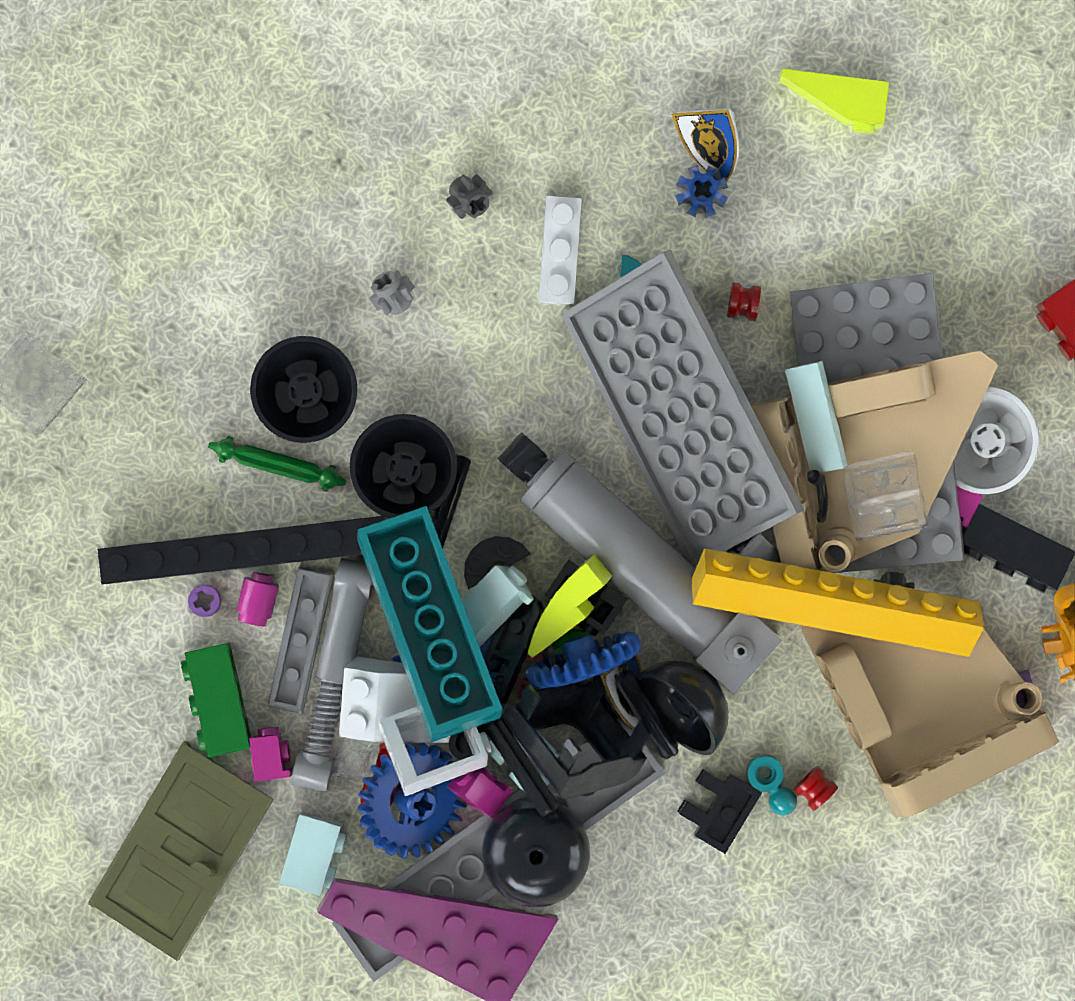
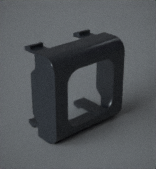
(586, 712)

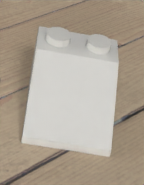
(373, 692)

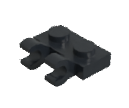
(726, 813)

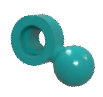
(781, 799)

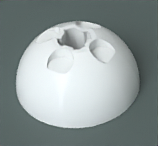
(989, 472)

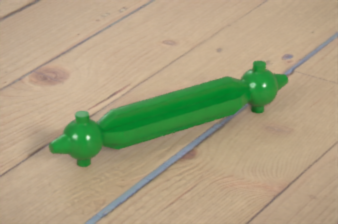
(277, 463)

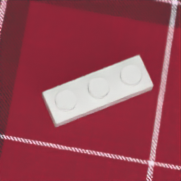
(560, 250)

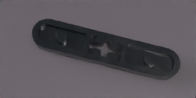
(509, 644)

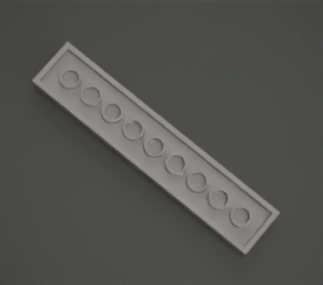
(457, 865)

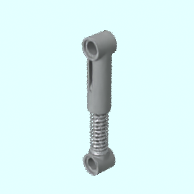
(338, 649)

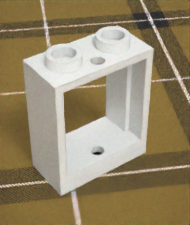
(411, 783)

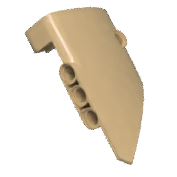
(878, 415)
(930, 715)

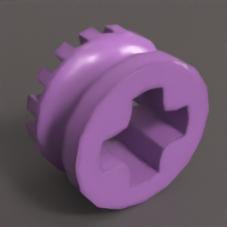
(194, 596)

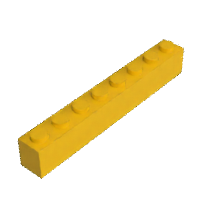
(836, 602)

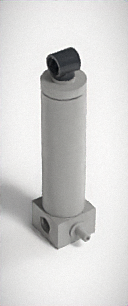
(640, 562)

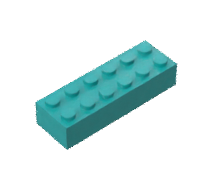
(429, 624)

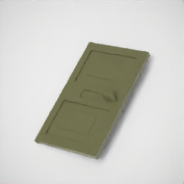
(180, 851)

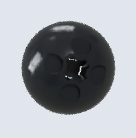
(287, 378)
(391, 451)
(688, 704)

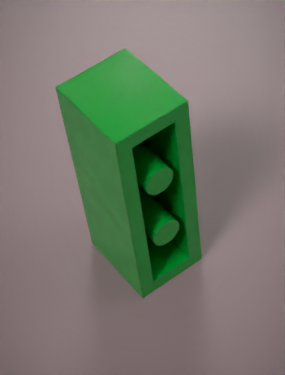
(217, 700)

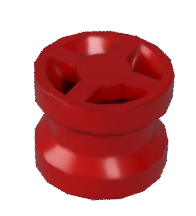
(744, 301)
(815, 788)

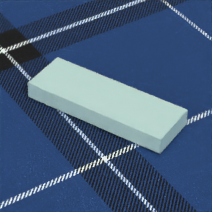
(816, 417)

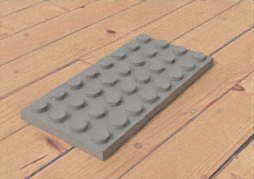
(869, 331)
(681, 409)

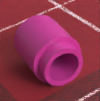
(257, 599)

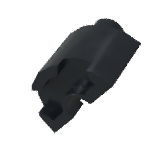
(487, 553)
(606, 602)

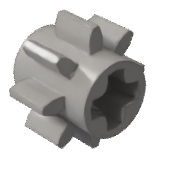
(392, 292)

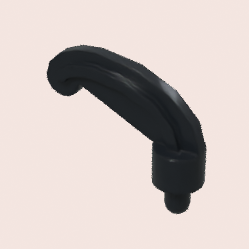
(818, 480)

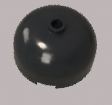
(517, 833)

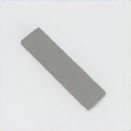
(300, 640)

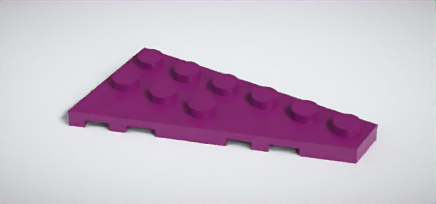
(454, 938)

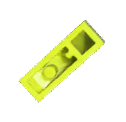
(847, 99)

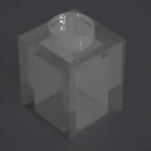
(354, 759)

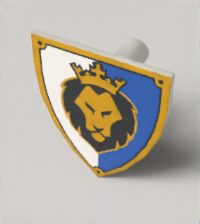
(710, 139)

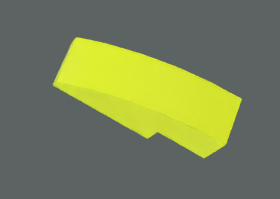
(569, 604)

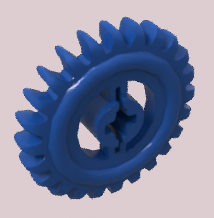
(583, 660)
(430, 809)

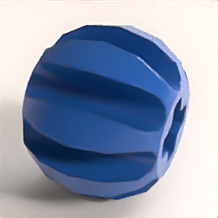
(701, 180)

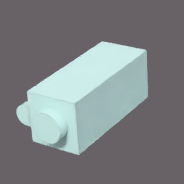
(495, 600)

